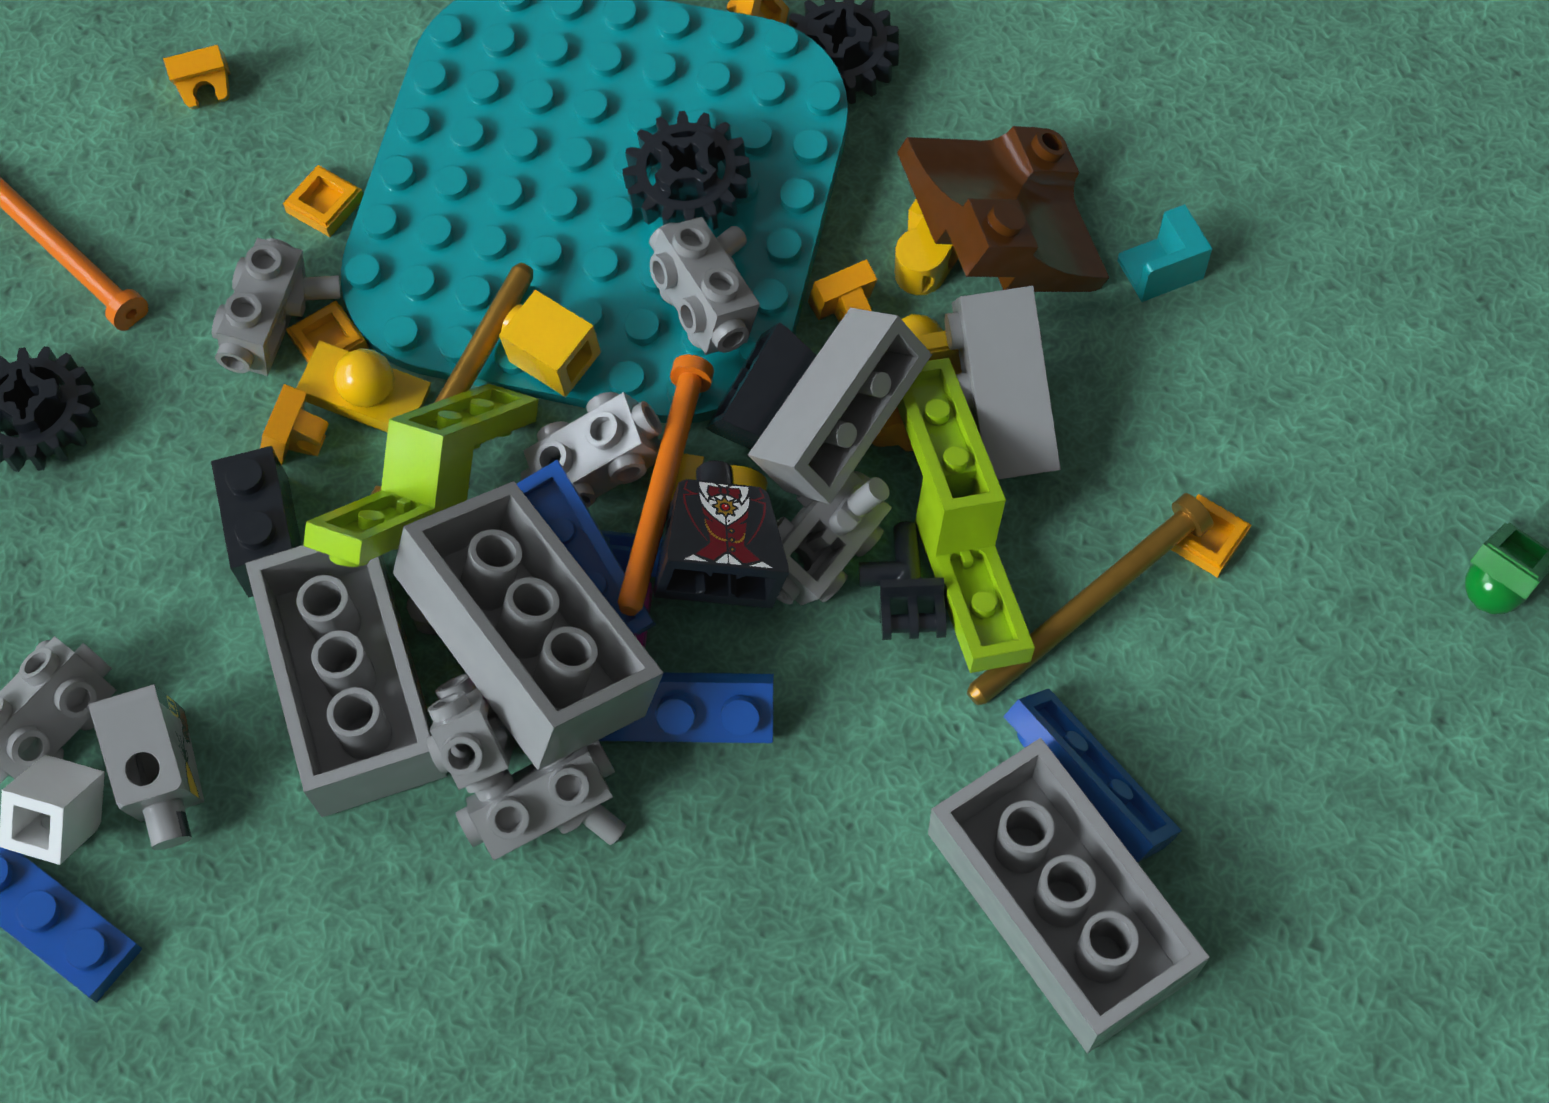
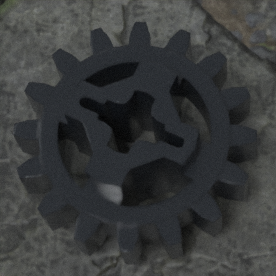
(855, 39)
(687, 171)
(41, 409)

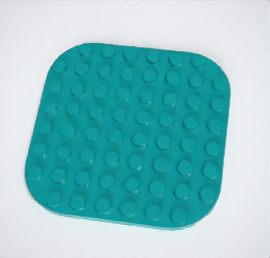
(517, 155)

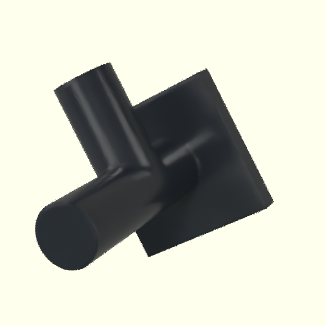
(906, 599)

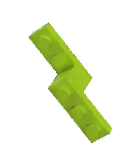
(422, 471)
(961, 520)

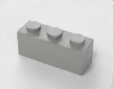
(1005, 379)
(840, 404)

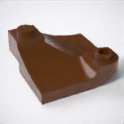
(1006, 208)

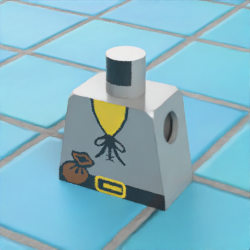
(144, 737)

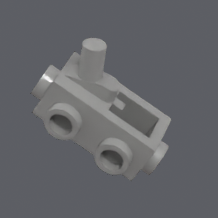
(703, 283)
(267, 293)
(602, 447)
(830, 537)
(48, 703)
(468, 736)
(540, 800)

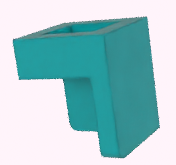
(1171, 260)

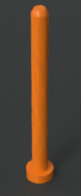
(122, 306)
(691, 377)

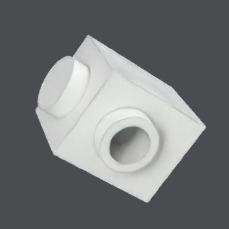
(51, 809)

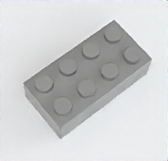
(526, 623)
(343, 677)
(1065, 894)

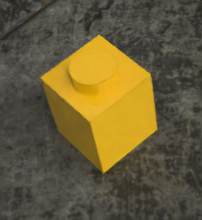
(549, 342)

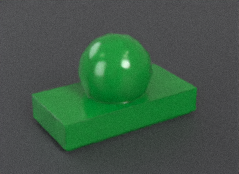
(1506, 570)

